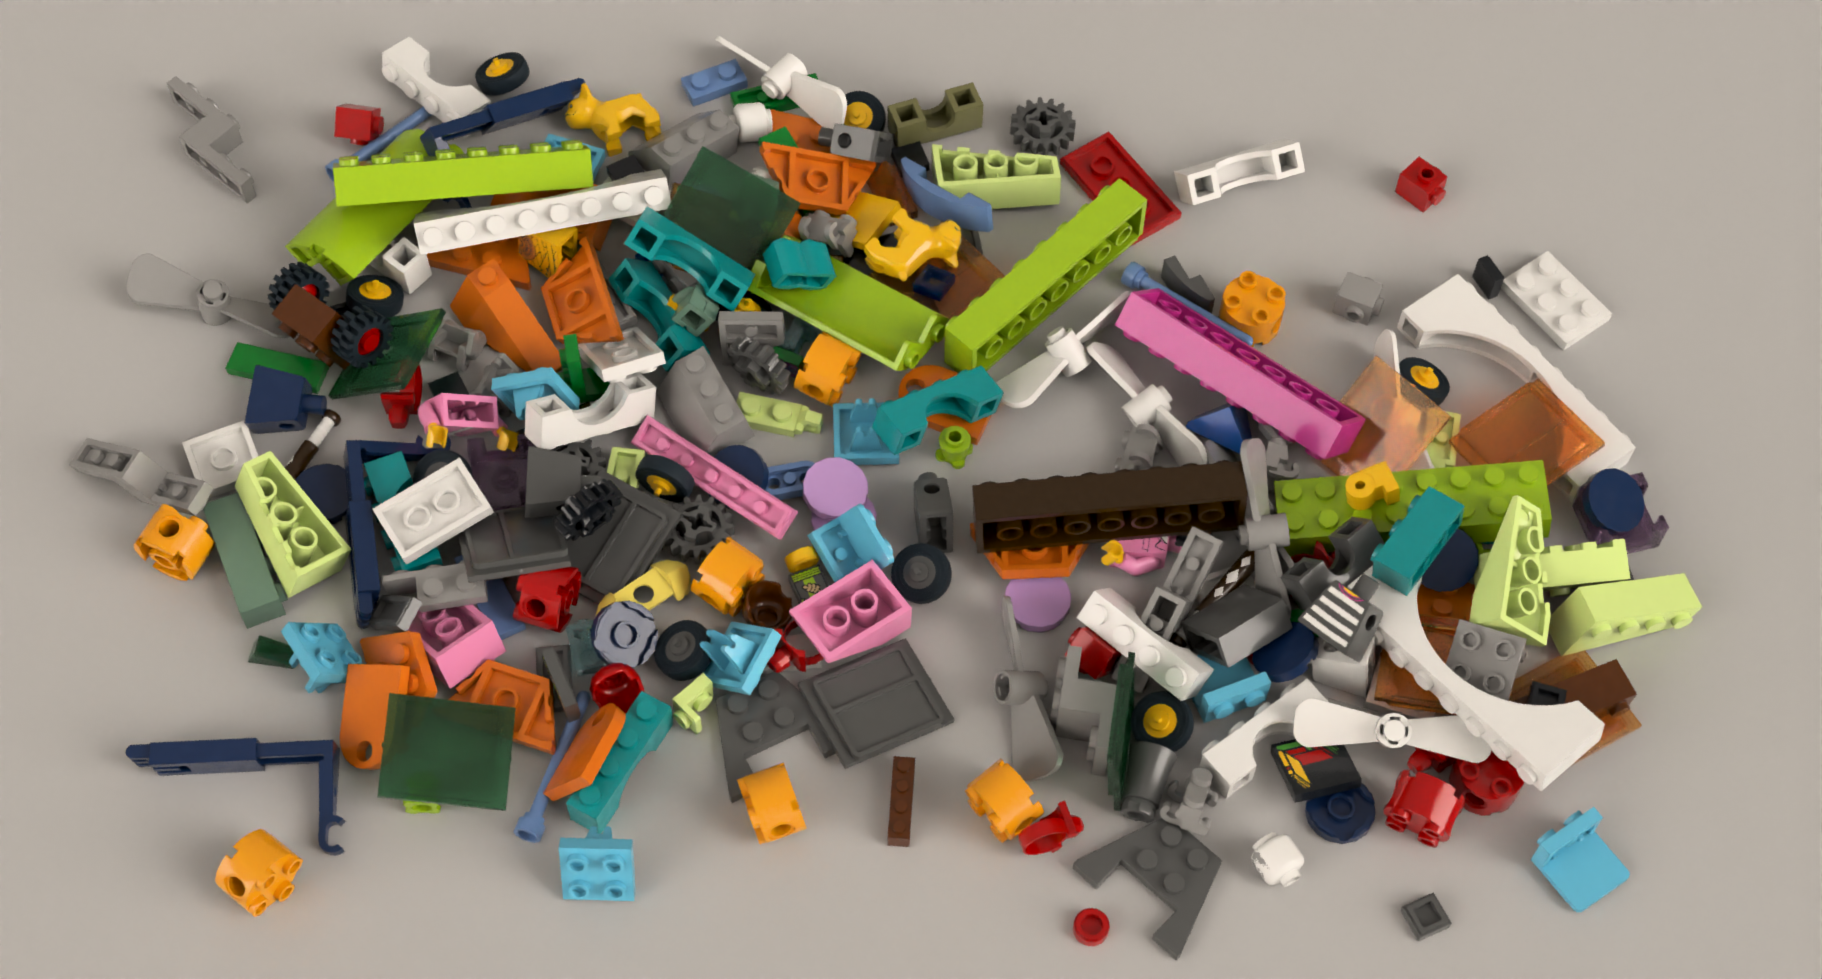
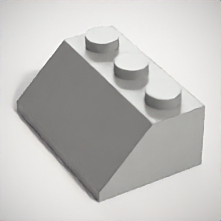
(679, 145)
(703, 404)

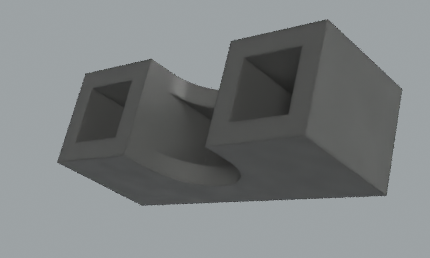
(1353, 550)

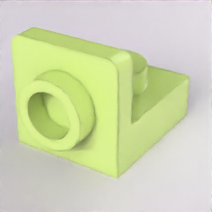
(691, 699)

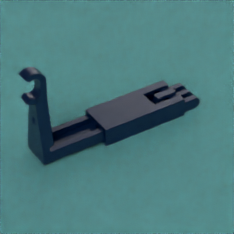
(500, 116)
(360, 518)
(250, 756)

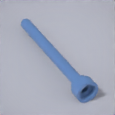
(385, 139)
(1136, 277)
(531, 826)

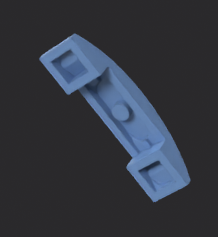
(967, 211)

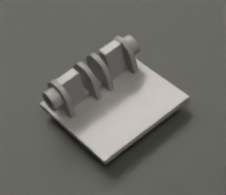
(1486, 658)

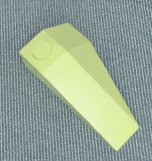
(1511, 583)

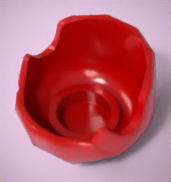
(616, 684)

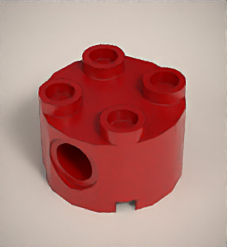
(548, 598)
(1486, 785)
(1424, 807)

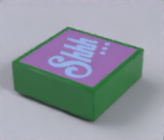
(793, 361)

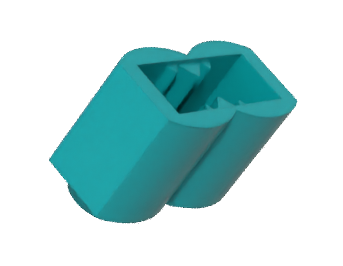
(799, 264)

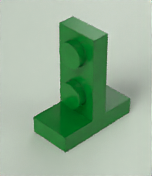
(583, 382)

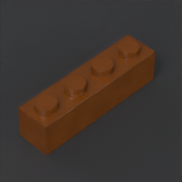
(901, 801)

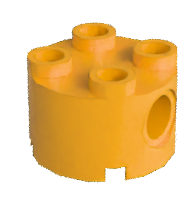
(1253, 306)
(827, 369)
(175, 543)
(727, 576)
(1004, 800)
(771, 803)
(258, 872)

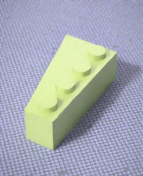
(997, 177)
(290, 526)
(1577, 565)
(1622, 611)

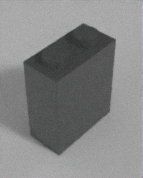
(1237, 625)

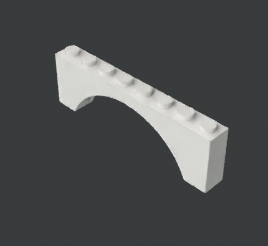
(472, 226)
(1464, 320)
(1532, 738)

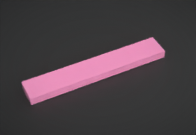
(717, 478)

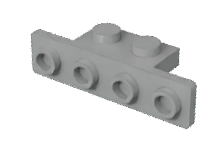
(438, 586)

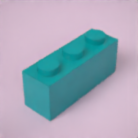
(1416, 540)

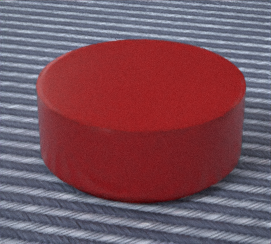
(1091, 927)

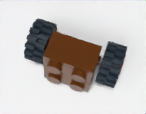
(303, 313)

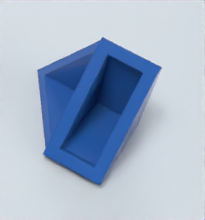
(1223, 425)

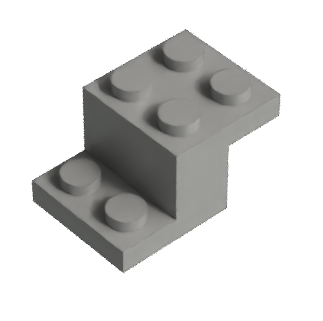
(1083, 709)

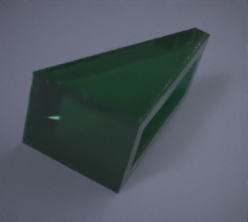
(270, 652)

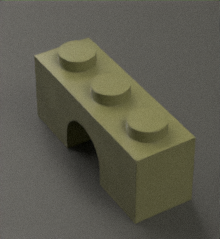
(956, 114)

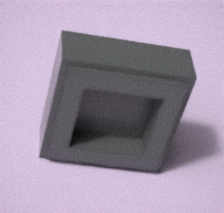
(1426, 916)

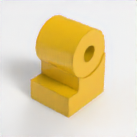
(1370, 486)

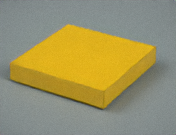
(872, 217)

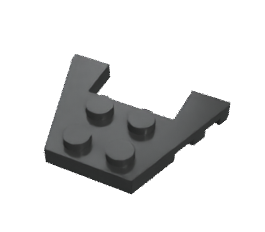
(761, 721)
(1169, 865)

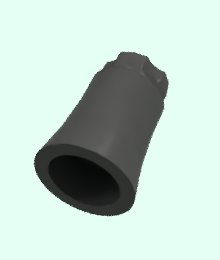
(1146, 780)

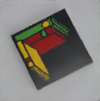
(1315, 770)

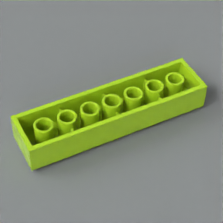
(462, 174)
(1045, 279)
(1320, 504)

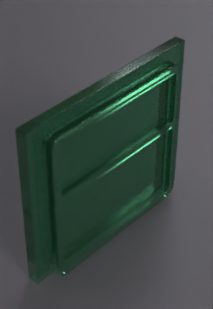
(730, 208)
(394, 371)
(1121, 729)
(446, 752)

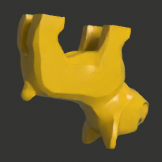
(612, 117)
(915, 246)

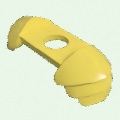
(664, 579)

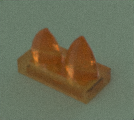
(888, 184)

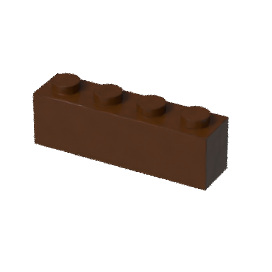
(1600, 690)

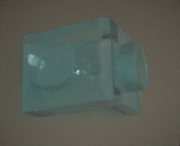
(799, 334)
(581, 647)

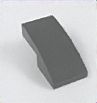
(1192, 289)

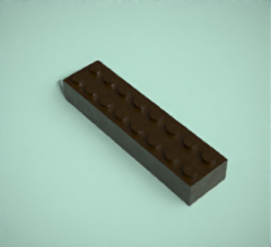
(1108, 506)

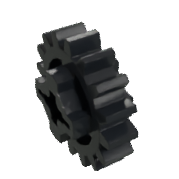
(588, 509)

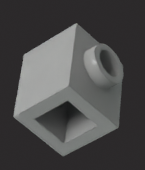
(1358, 299)

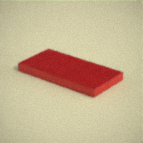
(1103, 163)

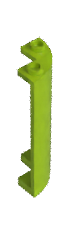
(352, 236)
(860, 314)

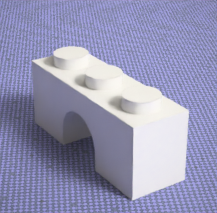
(403, 264)

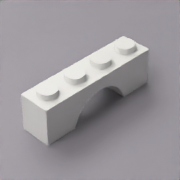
(409, 68)
(1256, 164)
(622, 405)
(1168, 664)
(1233, 759)

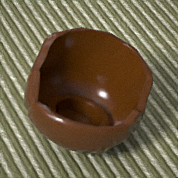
(767, 605)

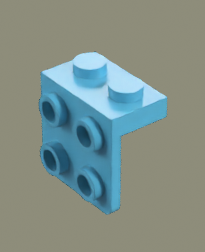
(851, 543)
(1230, 690)
(1579, 861)

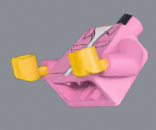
(464, 416)
(1141, 555)

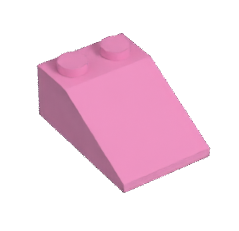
(853, 614)
(457, 641)

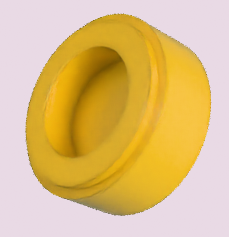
(801, 559)

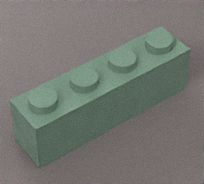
(244, 561)

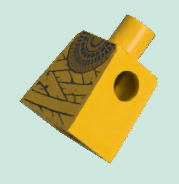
(548, 248)

